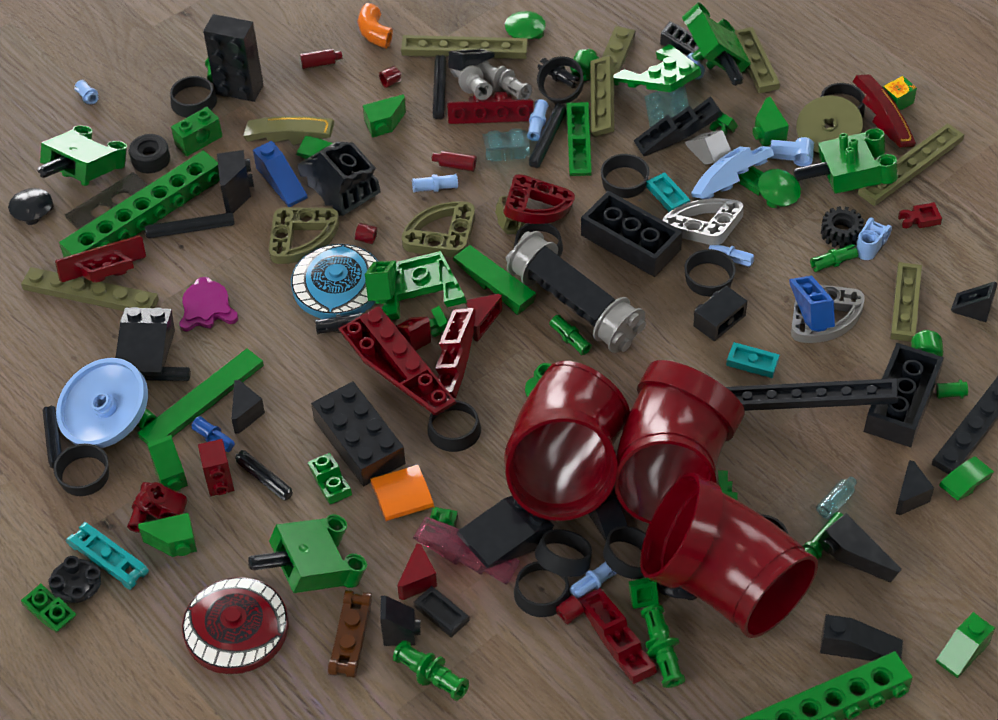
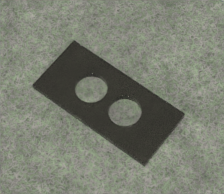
(82, 214)

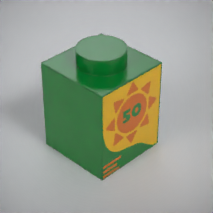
(901, 92)

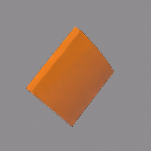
(402, 492)

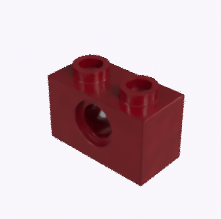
(216, 467)

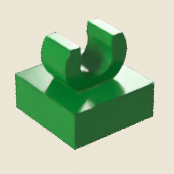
(726, 122)
(438, 323)
(444, 515)
(643, 593)

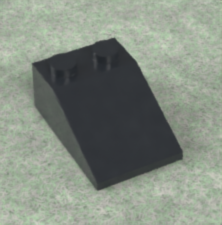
(145, 338)
(504, 533)

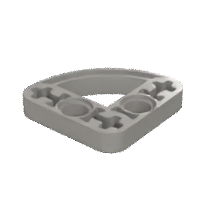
(725, 209)
(841, 327)

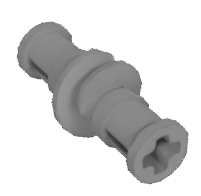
(504, 80)
(472, 81)

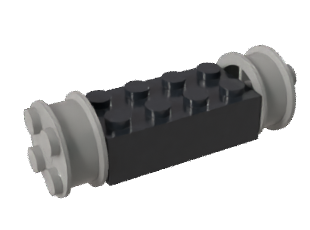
(612, 319)

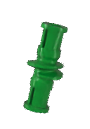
(661, 646)
(430, 670)

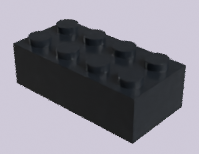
(233, 57)
(631, 233)
(916, 380)
(358, 433)

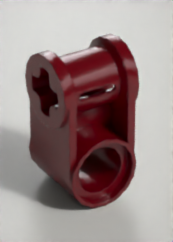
(163, 501)

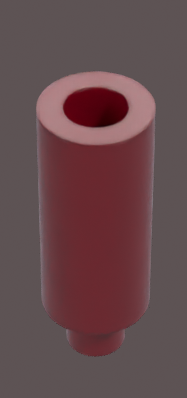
(319, 58)
(455, 160)

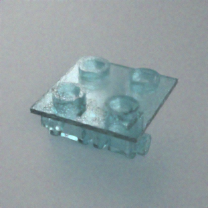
(664, 103)
(515, 138)

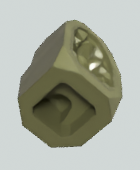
(508, 225)

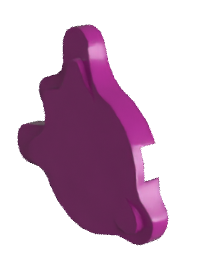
(204, 304)

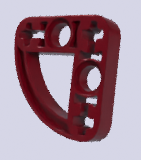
(532, 188)

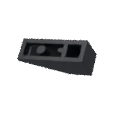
(854, 547)
(856, 639)

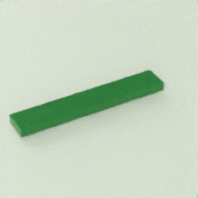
(201, 397)

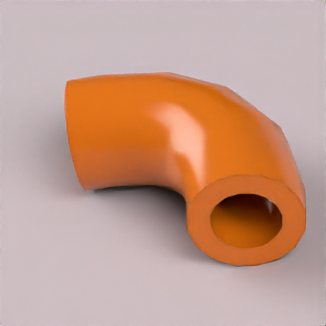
(371, 29)

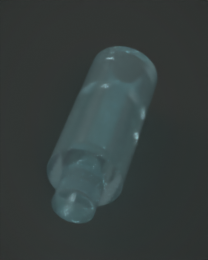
(836, 497)

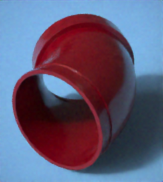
(672, 431)
(563, 441)
(726, 556)

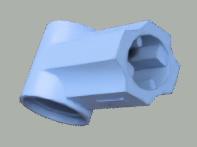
(799, 152)

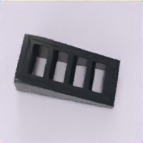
(677, 36)
(461, 59)

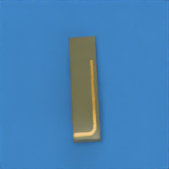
(288, 128)

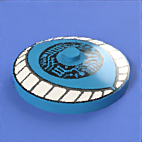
(332, 281)

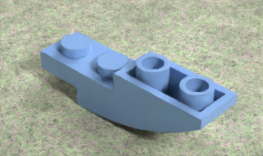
(726, 170)

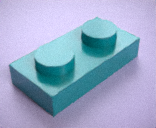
(667, 192)
(752, 360)

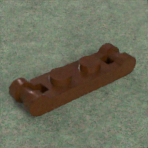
(350, 634)

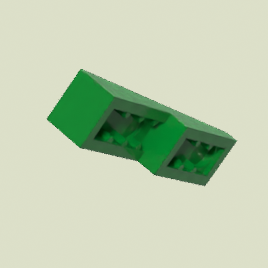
(579, 139)
(491, 276)

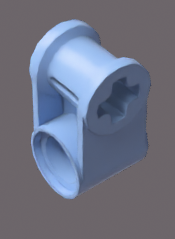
(872, 239)

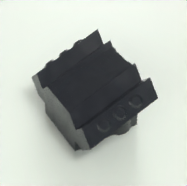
(341, 176)

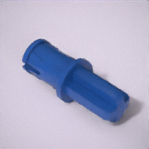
(211, 433)

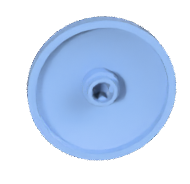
(102, 402)

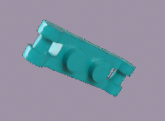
(107, 555)

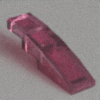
(445, 542)

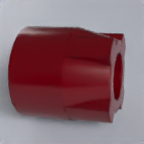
(390, 76)
(366, 233)
(570, 609)

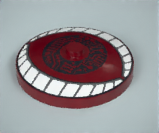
(235, 625)

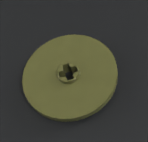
(828, 109)

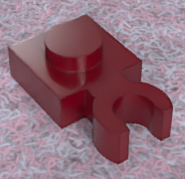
(922, 215)

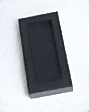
(441, 611)

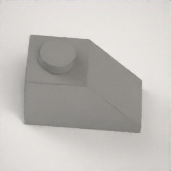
(709, 146)

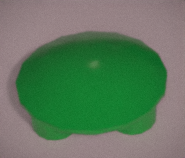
(525, 25)
(779, 188)

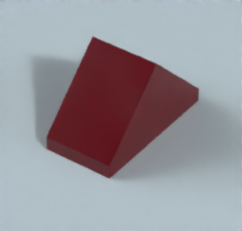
(487, 310)
(416, 331)
(417, 575)

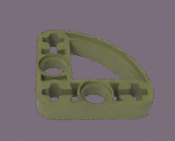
(293, 222)
(447, 241)

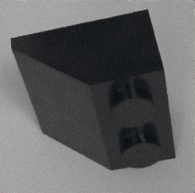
(234, 179)

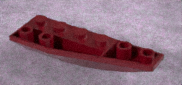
(391, 355)

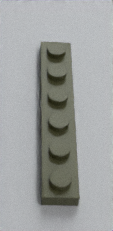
(441, 45)
(915, 162)
(88, 292)

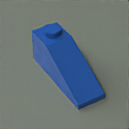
(278, 173)
(814, 303)

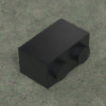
(720, 313)

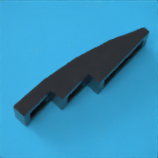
(675, 129)

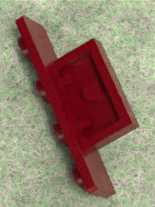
(493, 109)
(102, 261)

